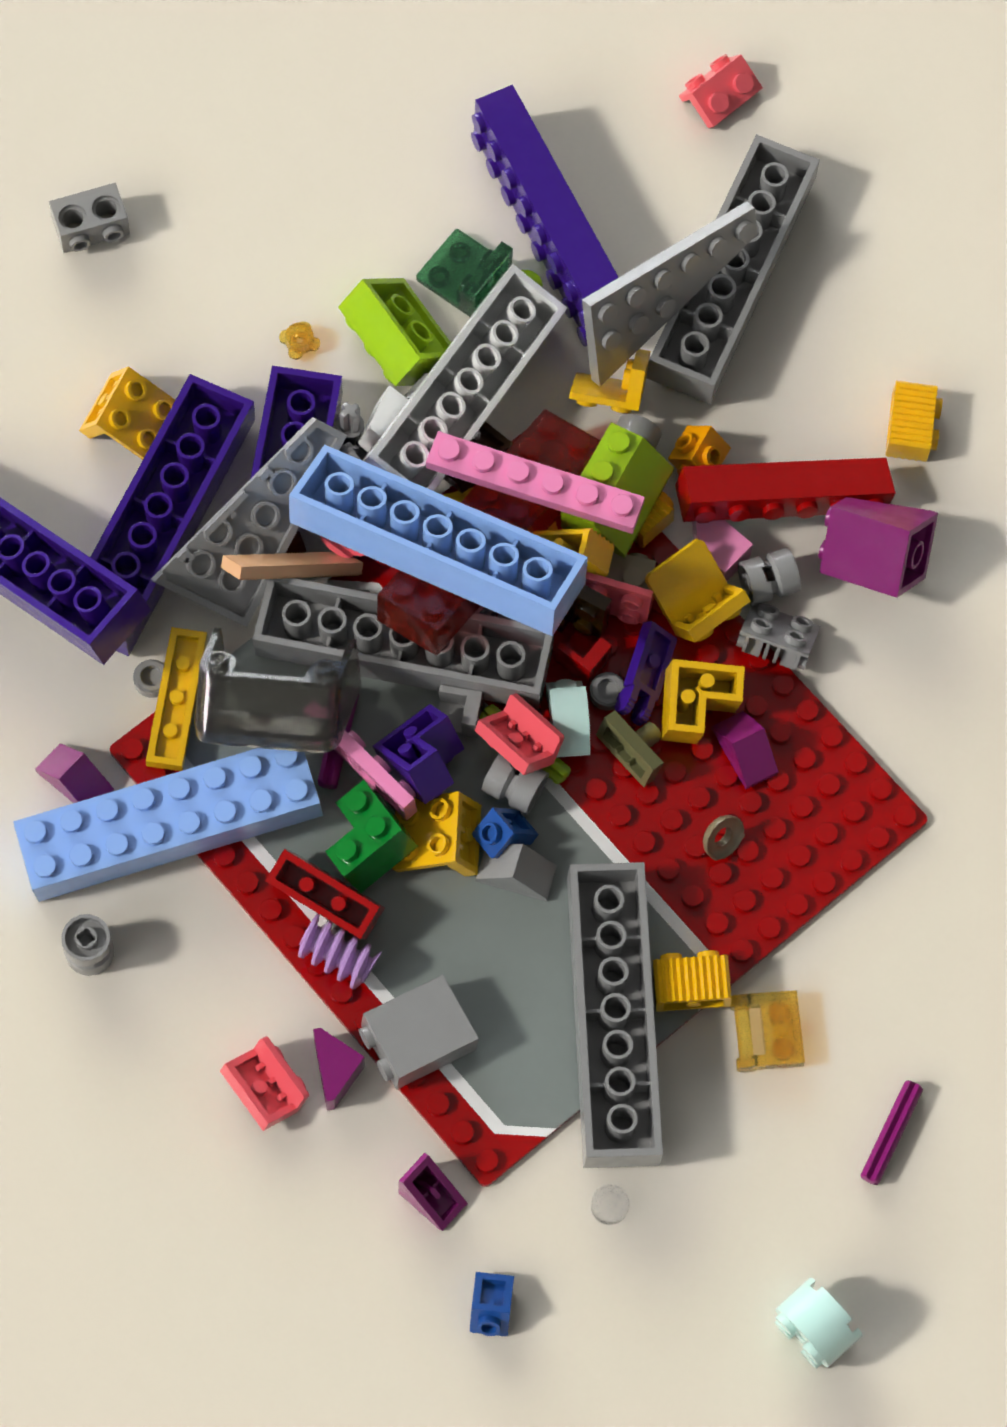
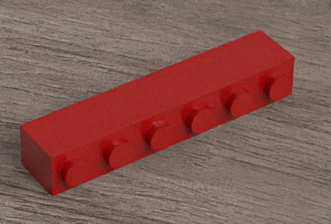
(779, 488)

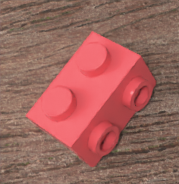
(721, 89)
(521, 735)
(266, 1084)

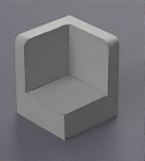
(462, 708)

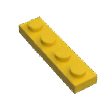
(176, 699)

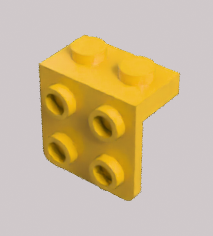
(694, 592)

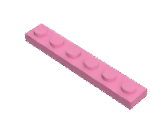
(535, 482)

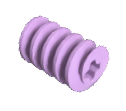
(337, 952)

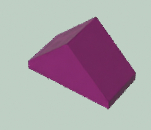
(746, 748)
(73, 774)
(337, 1065)
(431, 1192)

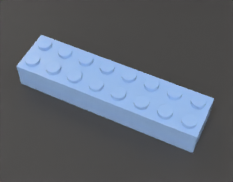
(438, 540)
(166, 820)

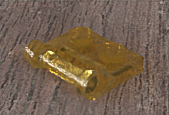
(779, 1030)

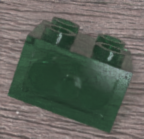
(465, 271)

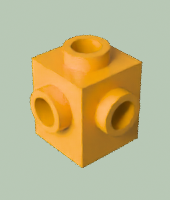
(699, 447)

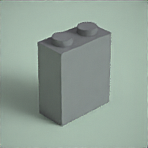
(418, 1032)

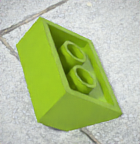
(395, 328)
(628, 464)

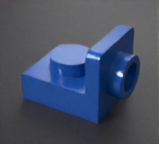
(503, 828)
(491, 1304)

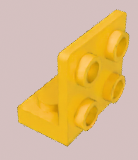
(619, 394)
(128, 411)
(443, 834)

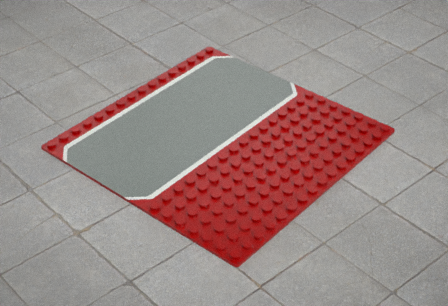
(510, 954)

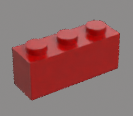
(325, 894)

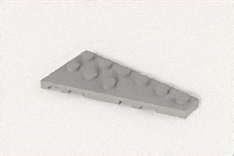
(645, 298)
(248, 523)

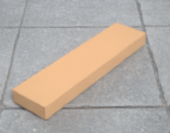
(290, 565)

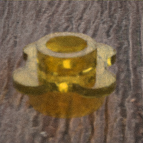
(295, 331)

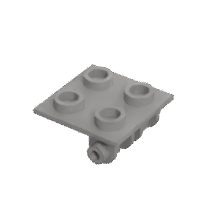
(780, 630)

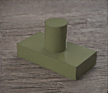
(632, 746)

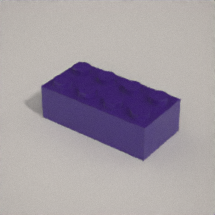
(290, 403)

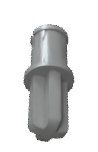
(350, 423)

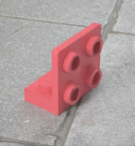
(628, 602)

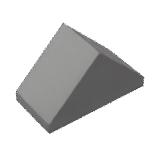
(518, 871)

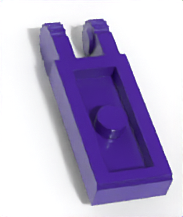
(646, 672)

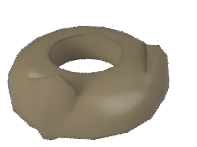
(730, 840)

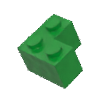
(373, 843)

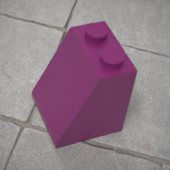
(877, 544)

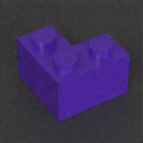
(420, 752)

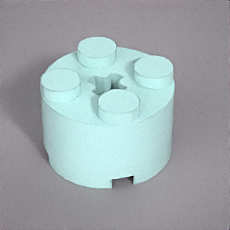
(817, 1323)

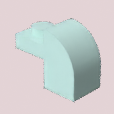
(570, 715)

